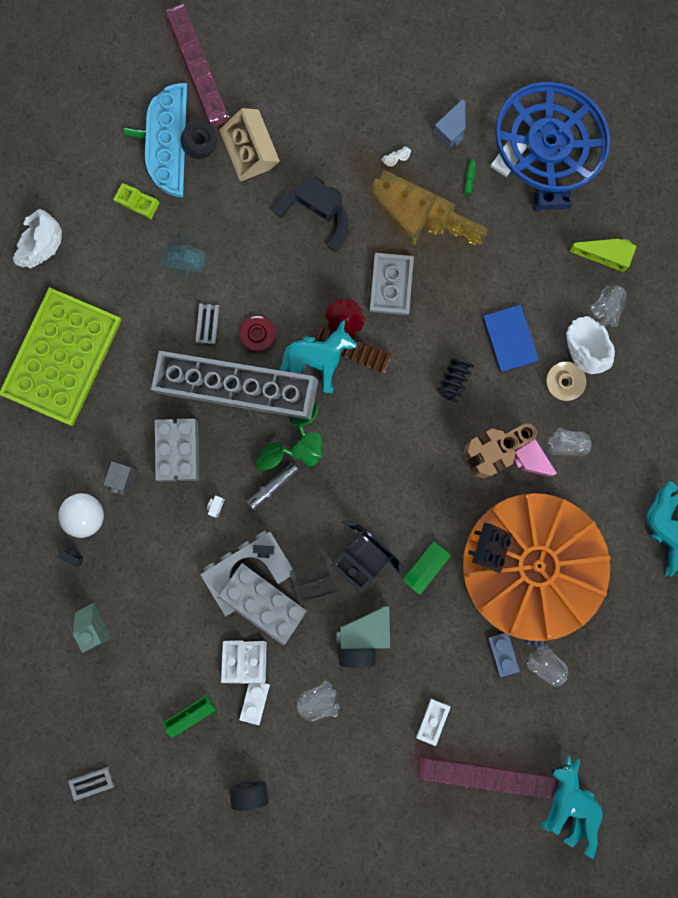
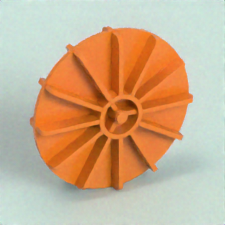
(551, 570)

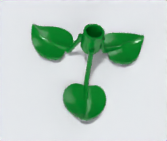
(306, 450)

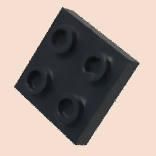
(491, 547)

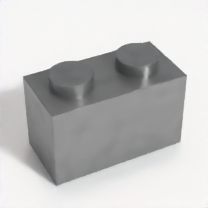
(120, 478)

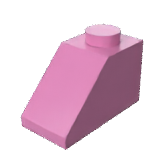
(533, 460)

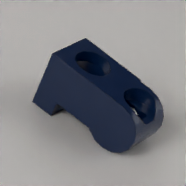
(551, 200)

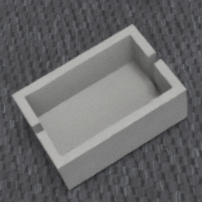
(176, 450)

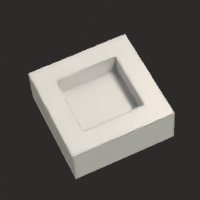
(214, 506)

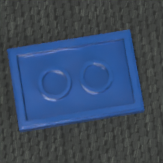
(510, 338)

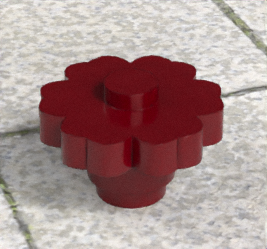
(348, 311)

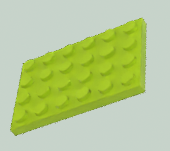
(60, 356)

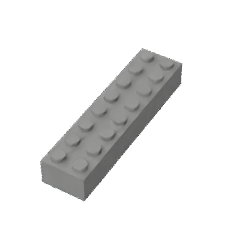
(235, 385)

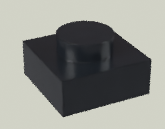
(263, 551)
(71, 557)

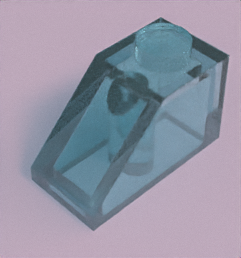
(183, 258)

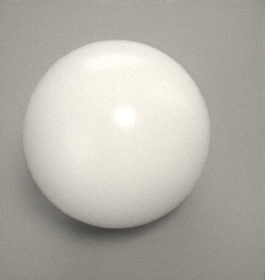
(81, 515)

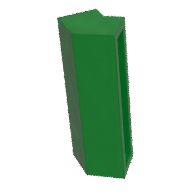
(426, 568)
(189, 716)

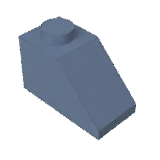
(452, 125)

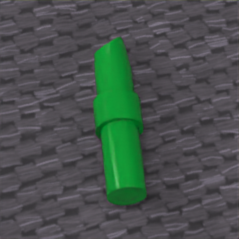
(140, 134)
(470, 177)

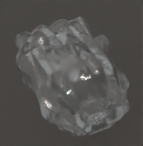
(610, 305)
(569, 443)
(548, 666)
(318, 703)

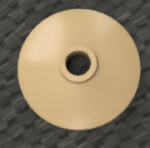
(574, 376)

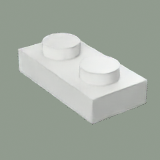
(499, 165)
(254, 703)
(433, 722)

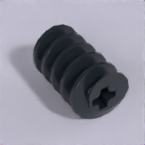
(454, 378)

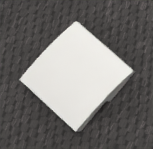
(244, 662)

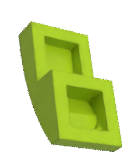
(136, 201)

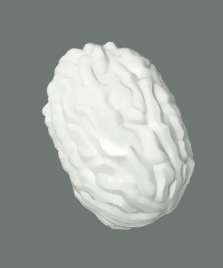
(39, 240)
(590, 345)

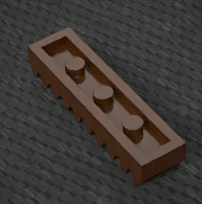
(363, 353)

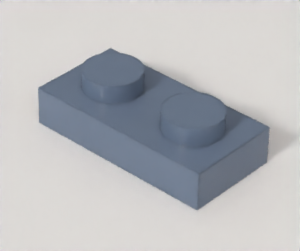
(503, 654)

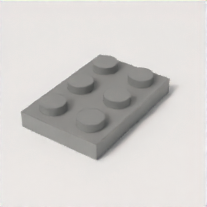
(391, 284)

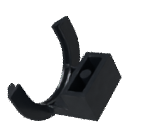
(321, 201)
(364, 558)

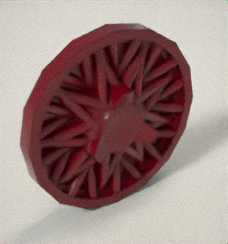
(257, 339)

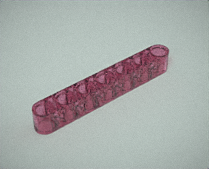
(197, 65)
(487, 778)

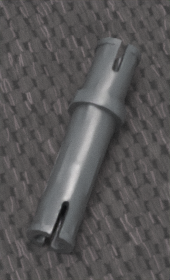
(274, 484)

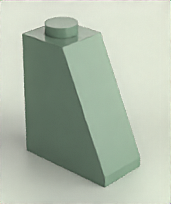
(89, 628)
(367, 631)

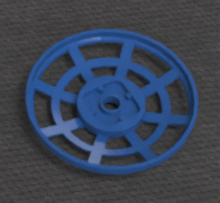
(554, 129)

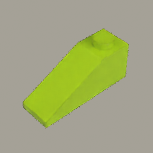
(611, 252)

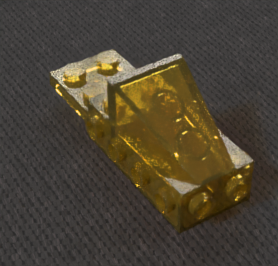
(416, 208)

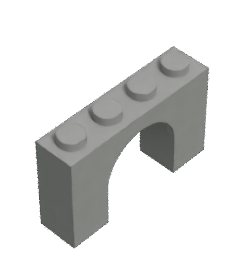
(218, 575)

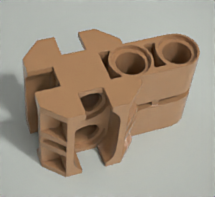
(494, 449)

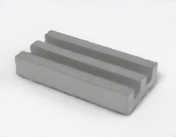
(209, 307)
(108, 778)

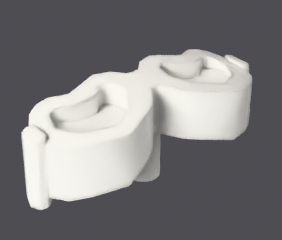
(392, 159)

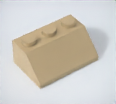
(249, 144)

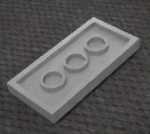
(262, 604)

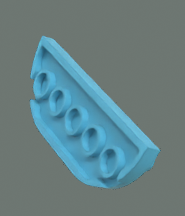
(162, 146)

